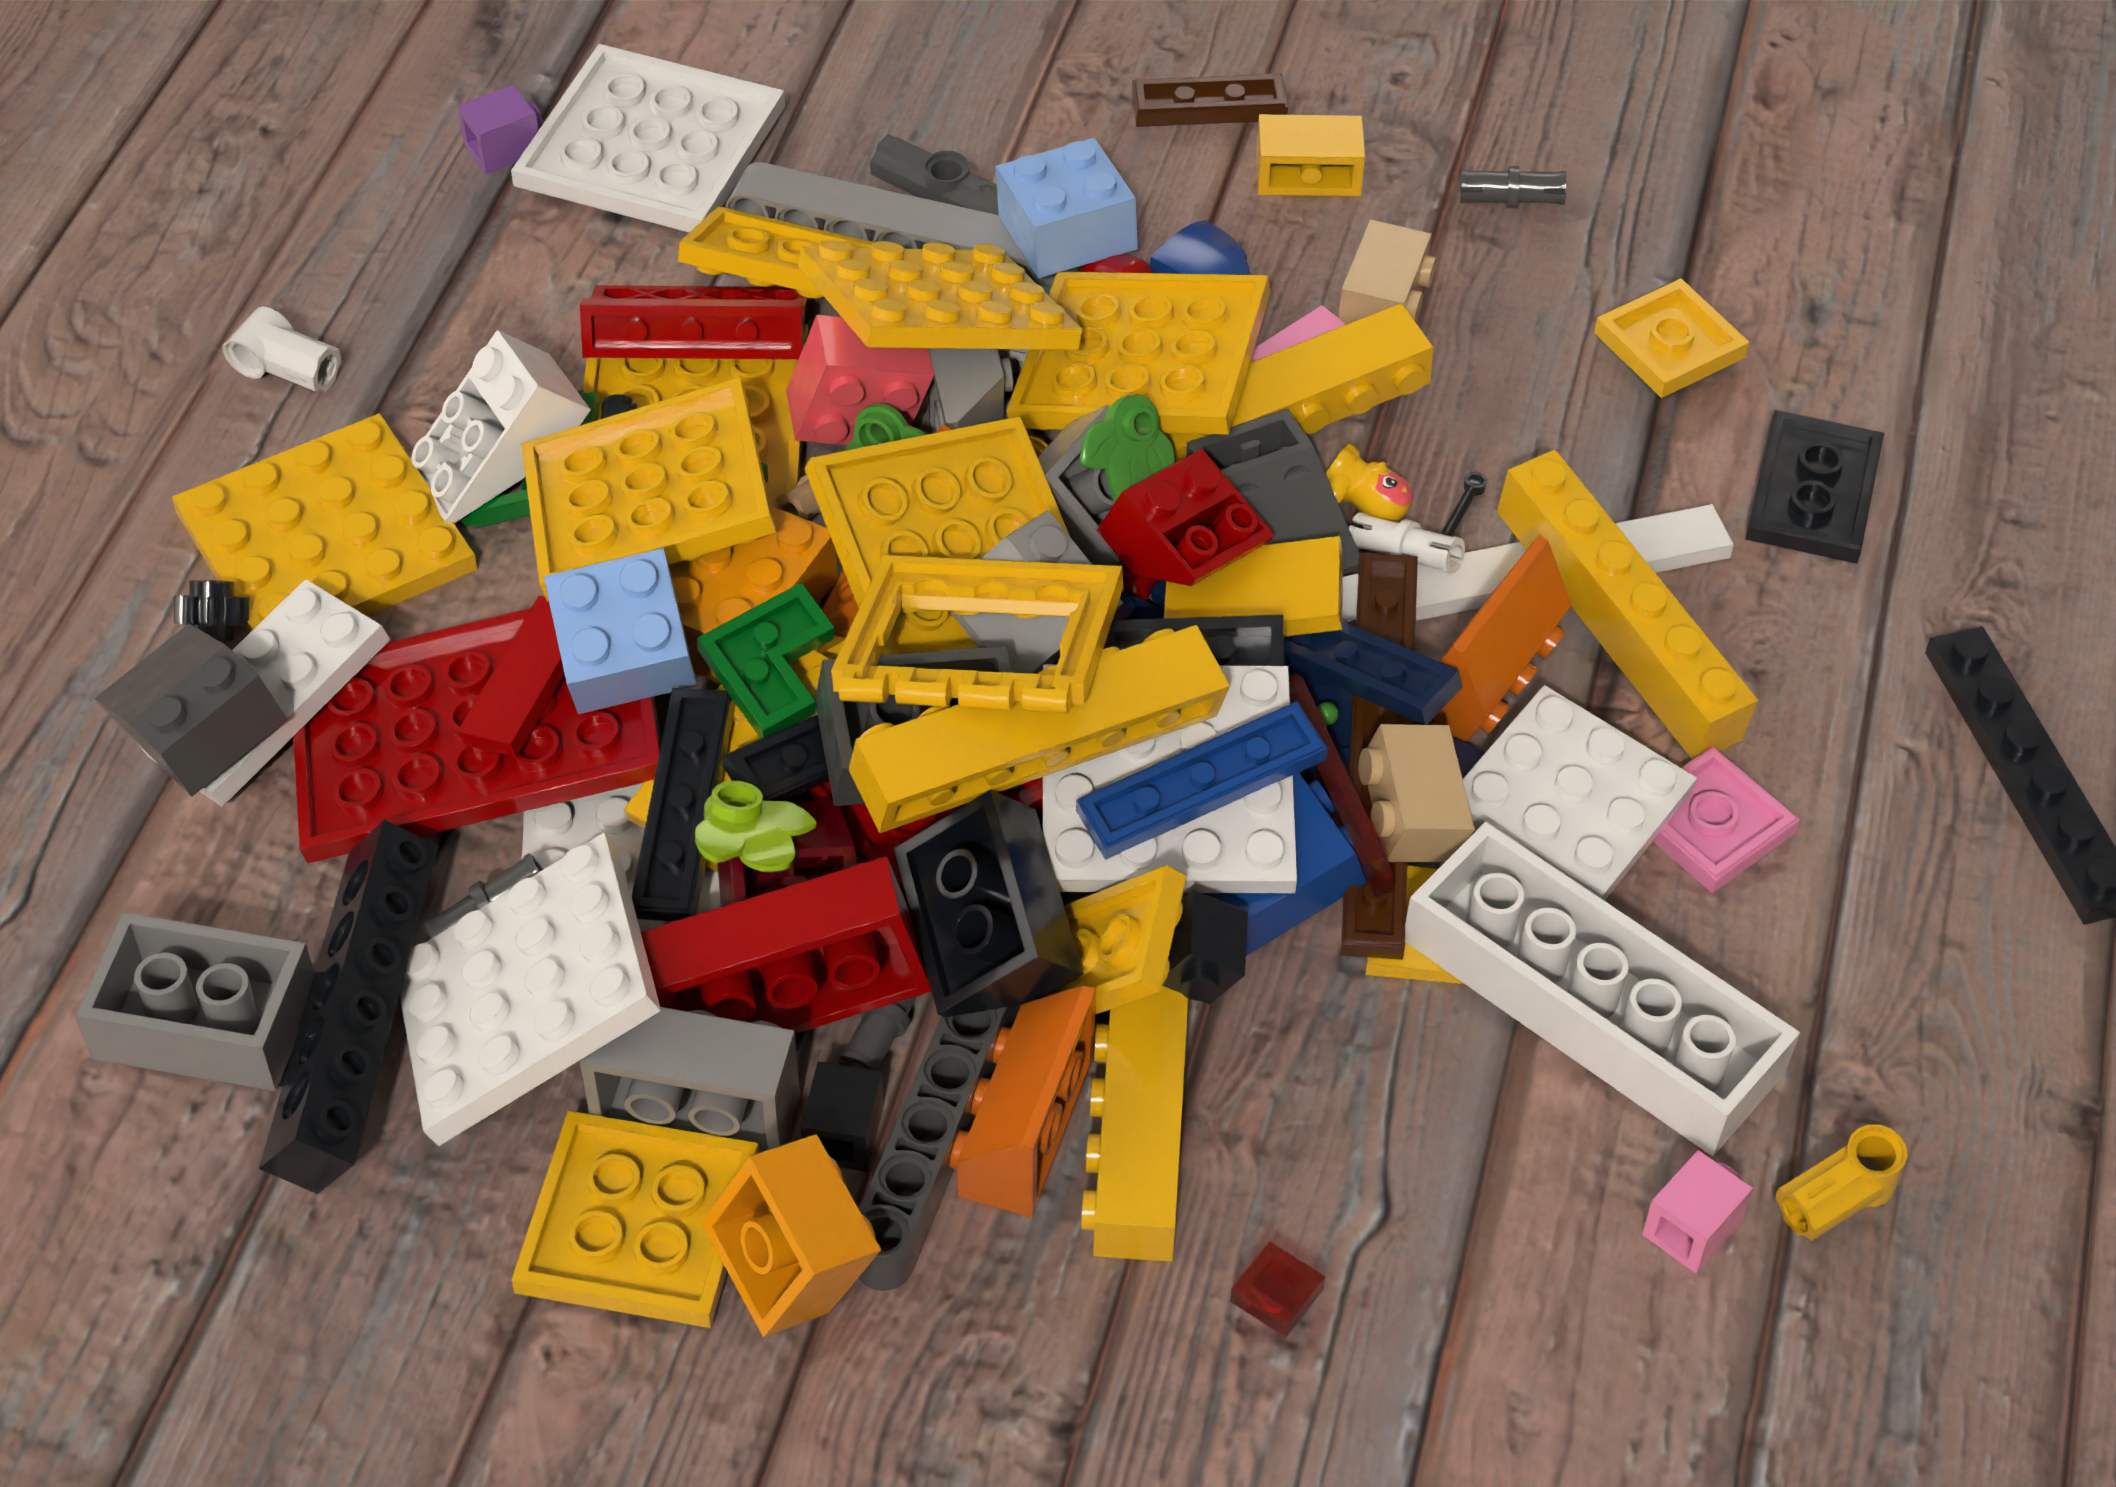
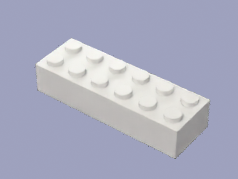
(1600, 987)

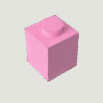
(1697, 1211)

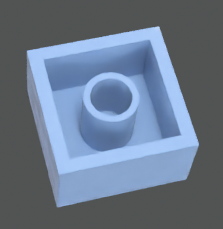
(1066, 207)
(620, 631)

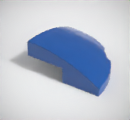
(1200, 250)

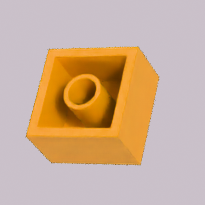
(790, 1234)

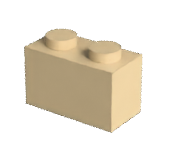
(1387, 271)
(1416, 792)

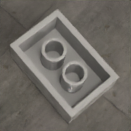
(196, 1001)
(699, 1077)

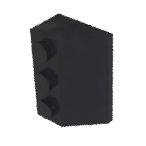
(987, 908)

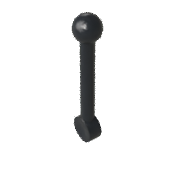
(1474, 485)

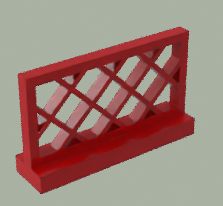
(693, 322)

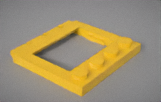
(974, 586)

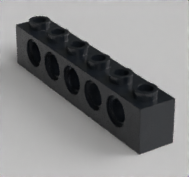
(349, 1009)

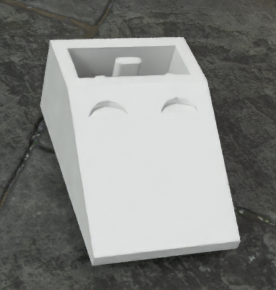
(477, 439)

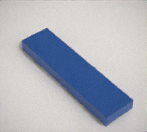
(1201, 780)

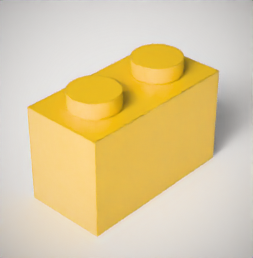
(1310, 155)

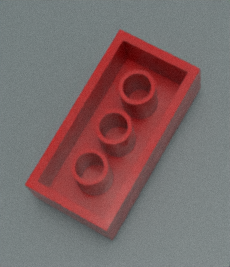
(794, 952)

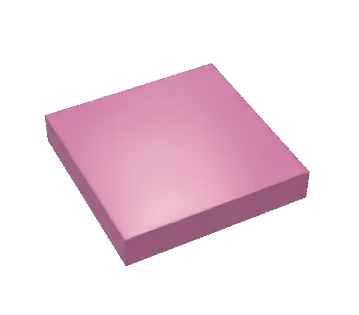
(1724, 822)

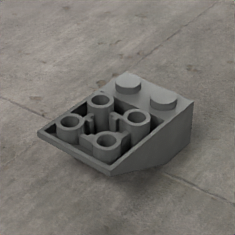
(1281, 480)

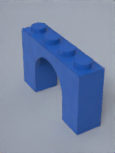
(1323, 864)

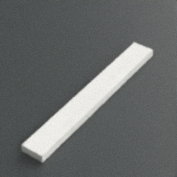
(1662, 540)

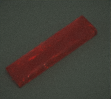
(1345, 799)

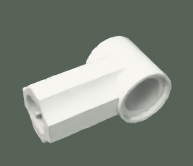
(272, 346)

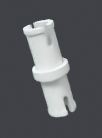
(1407, 540)

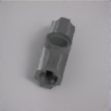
(934, 176)

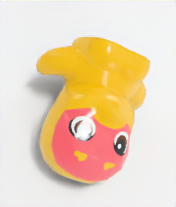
(1369, 486)

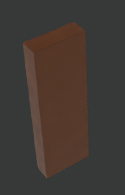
(1207, 99)

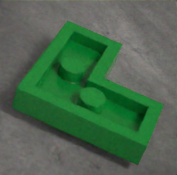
(755, 653)

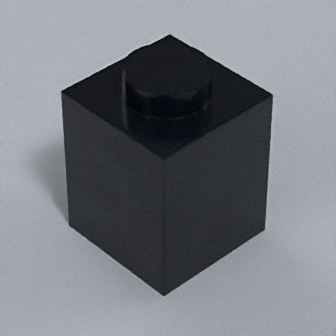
(1207, 948)
(845, 1112)

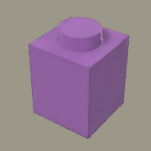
(498, 127)

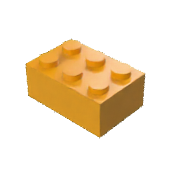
(746, 575)

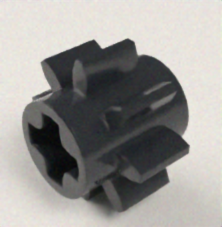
(212, 608)

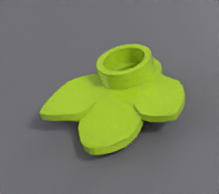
(750, 828)

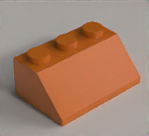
(1502, 640)
(1027, 1102)

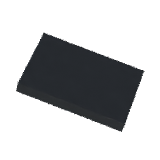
(1815, 486)

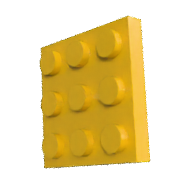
(626, 1218)

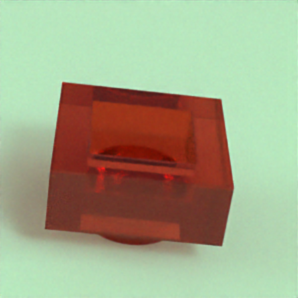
(1277, 1289)

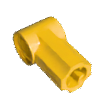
(1842, 1184)

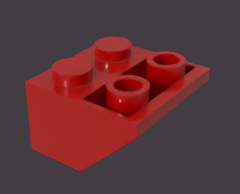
(1183, 523)

